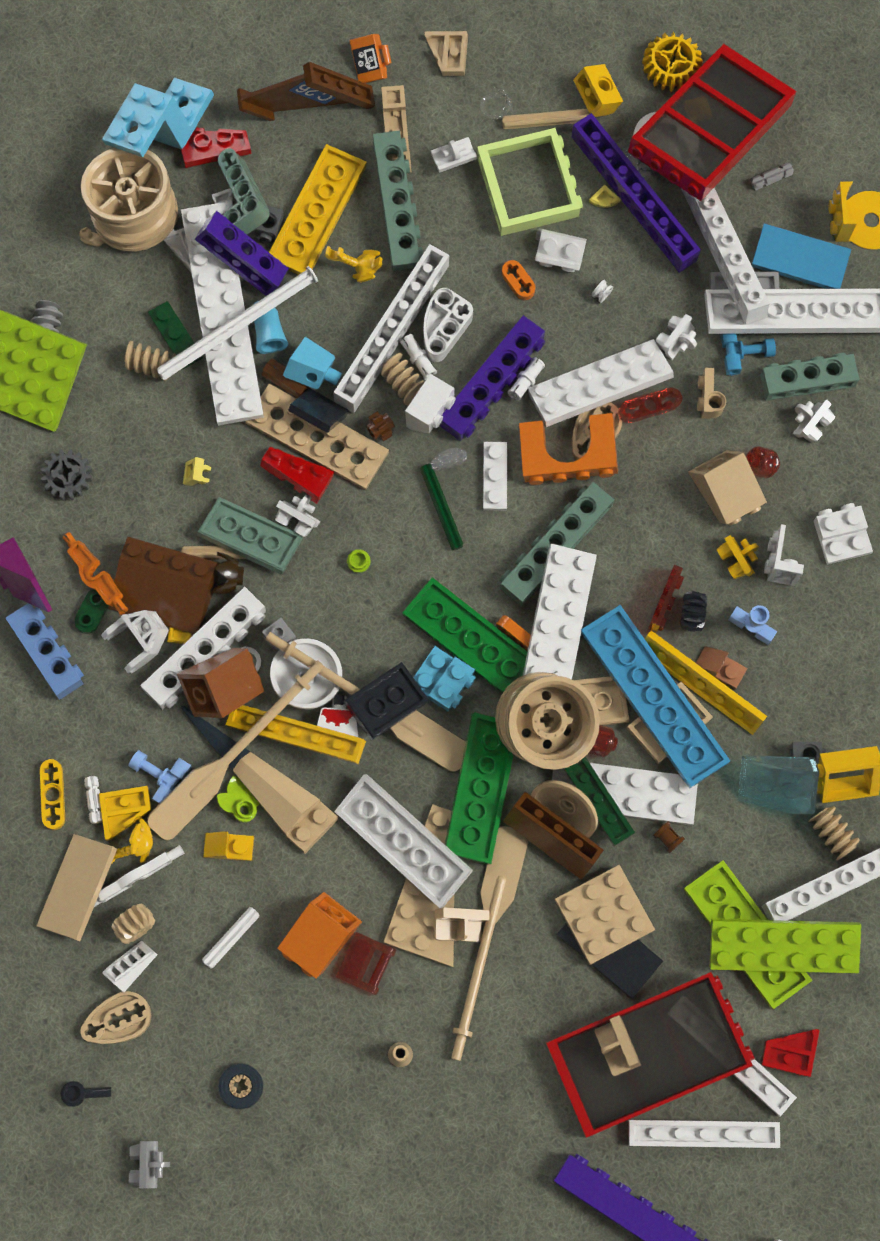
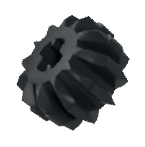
(693, 611)

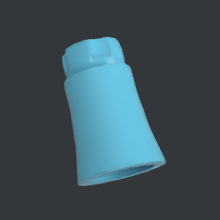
(269, 333)

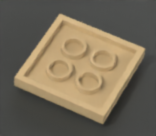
(604, 914)

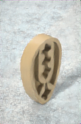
(581, 430)
(126, 1030)

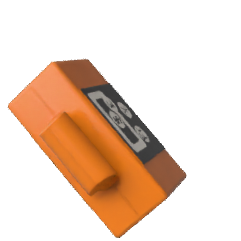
(370, 58)

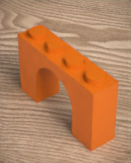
(598, 461)

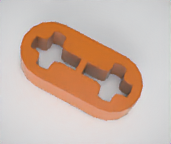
(514, 283)
(514, 631)

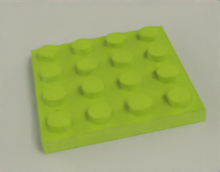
(36, 370)

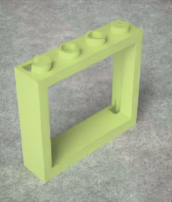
(537, 219)

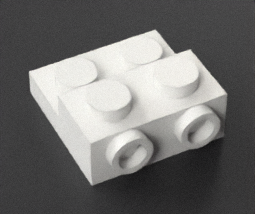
(843, 533)

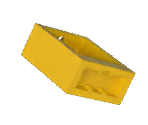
(853, 786)

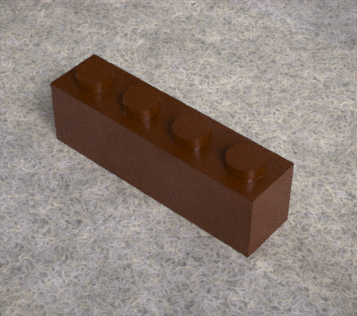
(553, 835)

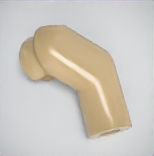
(90, 238)

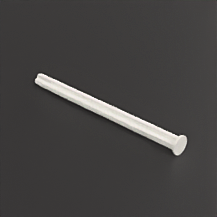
(237, 323)

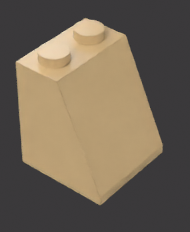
(728, 486)

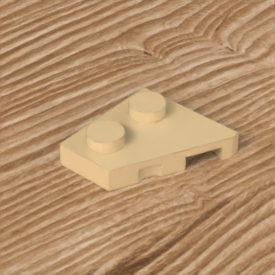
(449, 50)

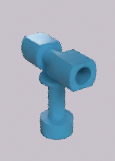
(736, 350)

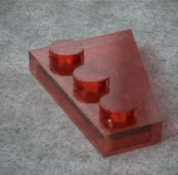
(666, 600)

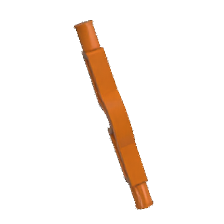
(101, 582)

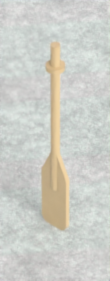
(415, 730)
(205, 781)
(497, 895)

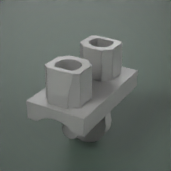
(150, 1164)

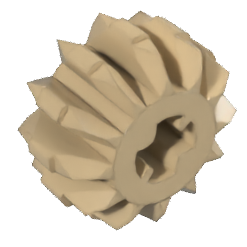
(133, 923)

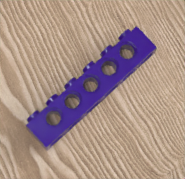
(523, 332)

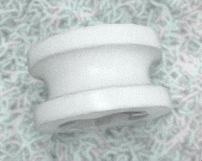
(602, 291)

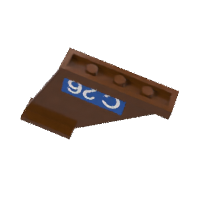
(312, 89)

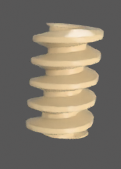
(145, 360)
(401, 378)
(835, 832)

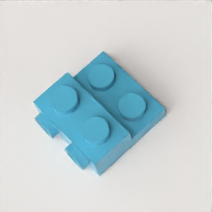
(444, 678)

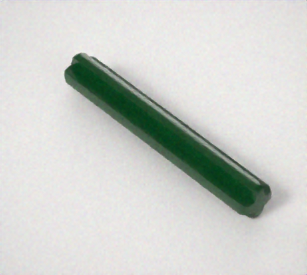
(441, 507)

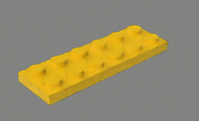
(317, 209)

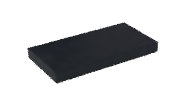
(625, 968)

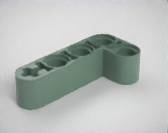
(250, 207)

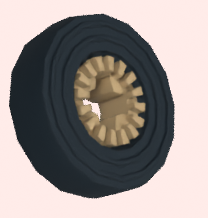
(235, 1074)

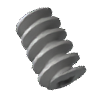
(46, 314)

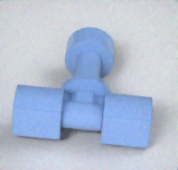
(754, 622)
(166, 779)

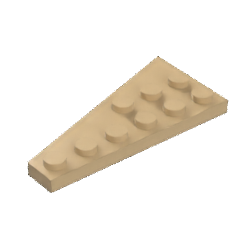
(414, 915)

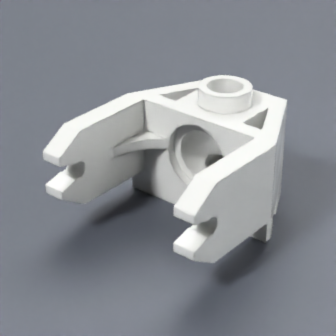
(147, 629)

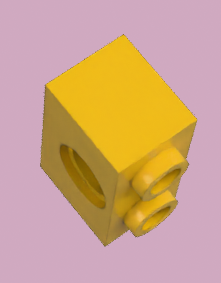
(598, 90)

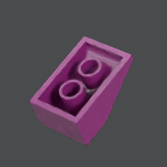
(19, 577)

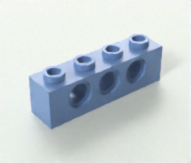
(21, 622)

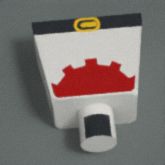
(338, 717)

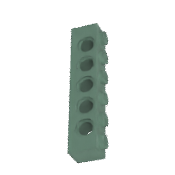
(386, 144)
(591, 496)

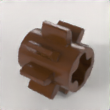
(380, 426)

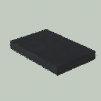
(386, 701)

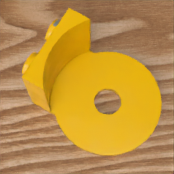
(849, 216)

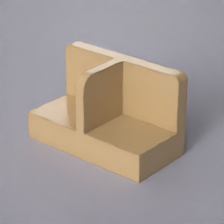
(459, 924)
(617, 1046)

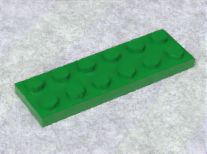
(467, 635)
(479, 792)

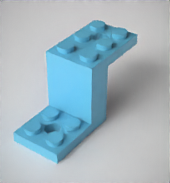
(157, 117)

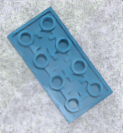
(801, 257)

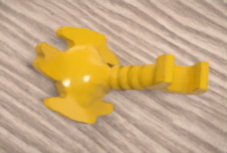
(365, 264)
(140, 841)

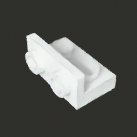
(560, 250)

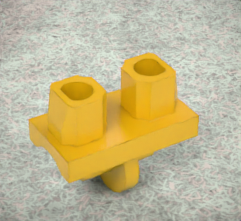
(732, 548)

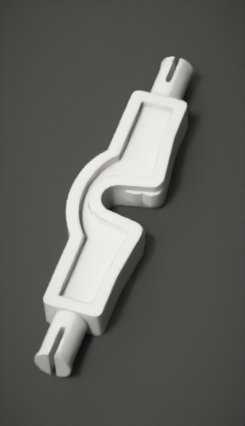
(139, 873)

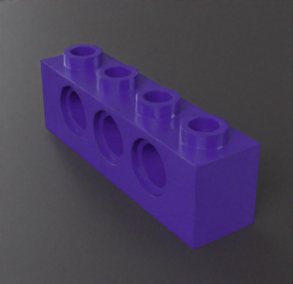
(241, 253)

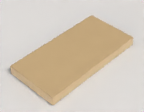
(608, 698)
(76, 887)

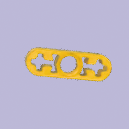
(44, 788)

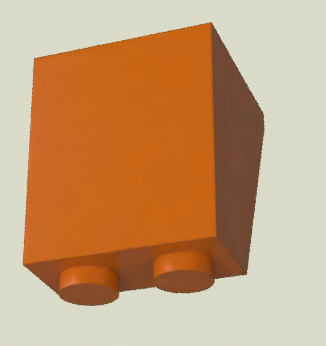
(319, 935)

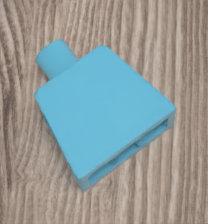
(311, 365)

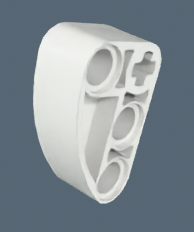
(443, 317)

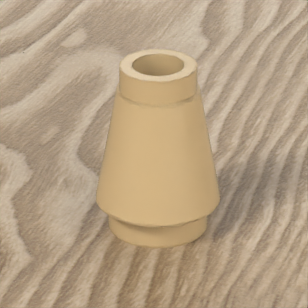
(400, 1062)

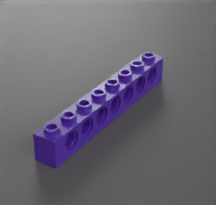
(635, 193)

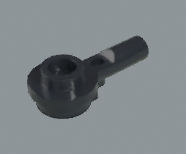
(74, 1093)

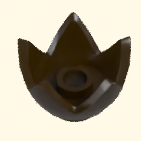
(231, 572)

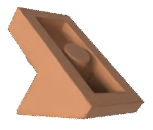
(721, 666)

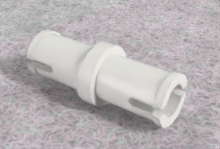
(418, 356)
(526, 379)

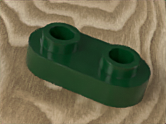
(92, 610)

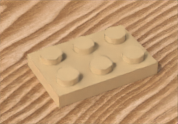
(645, 738)

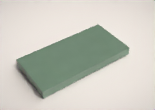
(250, 535)

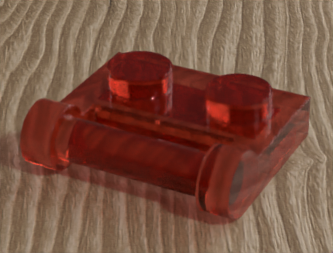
(358, 960)

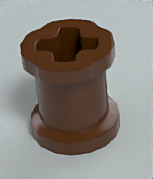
(669, 837)

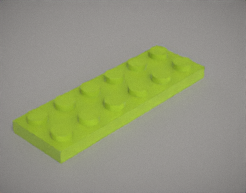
(722, 896)
(785, 946)

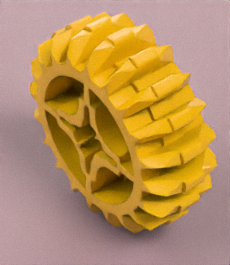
(657, 53)

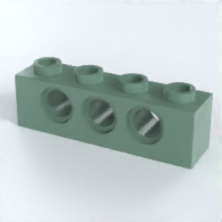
(776, 388)

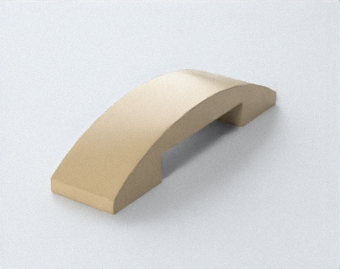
(395, 115)

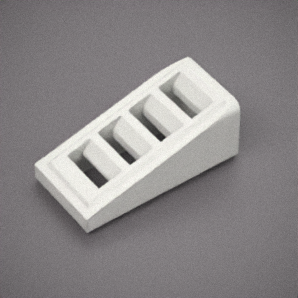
(123, 976)

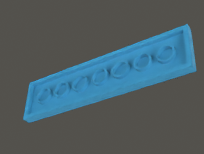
(655, 696)

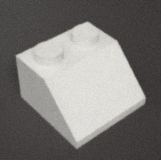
(429, 404)

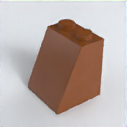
(221, 683)

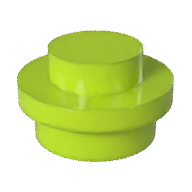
(358, 561)

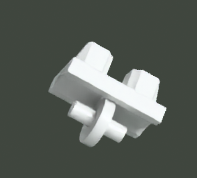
(453, 154)
(680, 338)
(809, 416)
(306, 521)

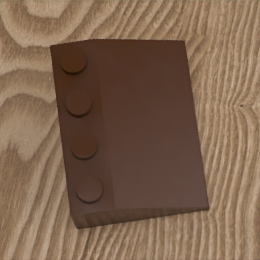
(166, 582)

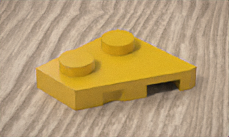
(123, 809)

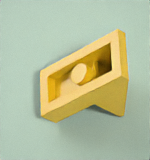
(228, 846)

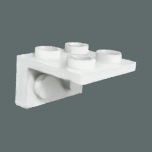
(779, 571)

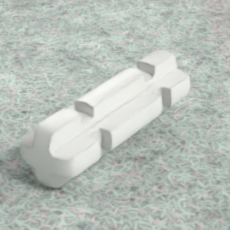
(93, 799)

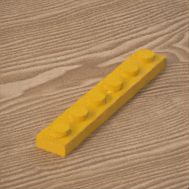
(706, 685)
(300, 734)

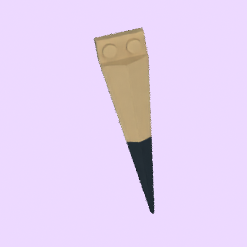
(290, 806)

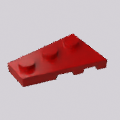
(301, 473)

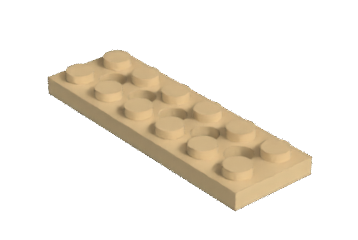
(320, 452)

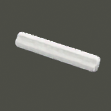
(230, 937)

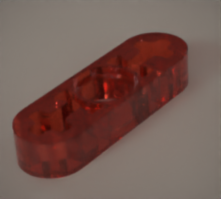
(643, 413)

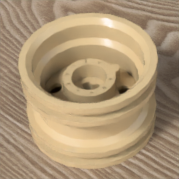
(129, 199)
(581, 718)

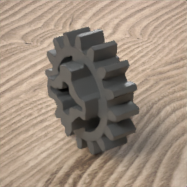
(75, 472)

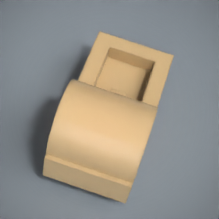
(706, 384)

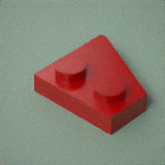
(792, 1053)

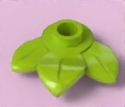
(237, 797)

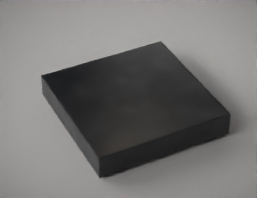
(318, 410)

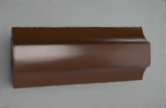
(274, 372)

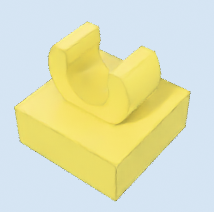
(194, 470)

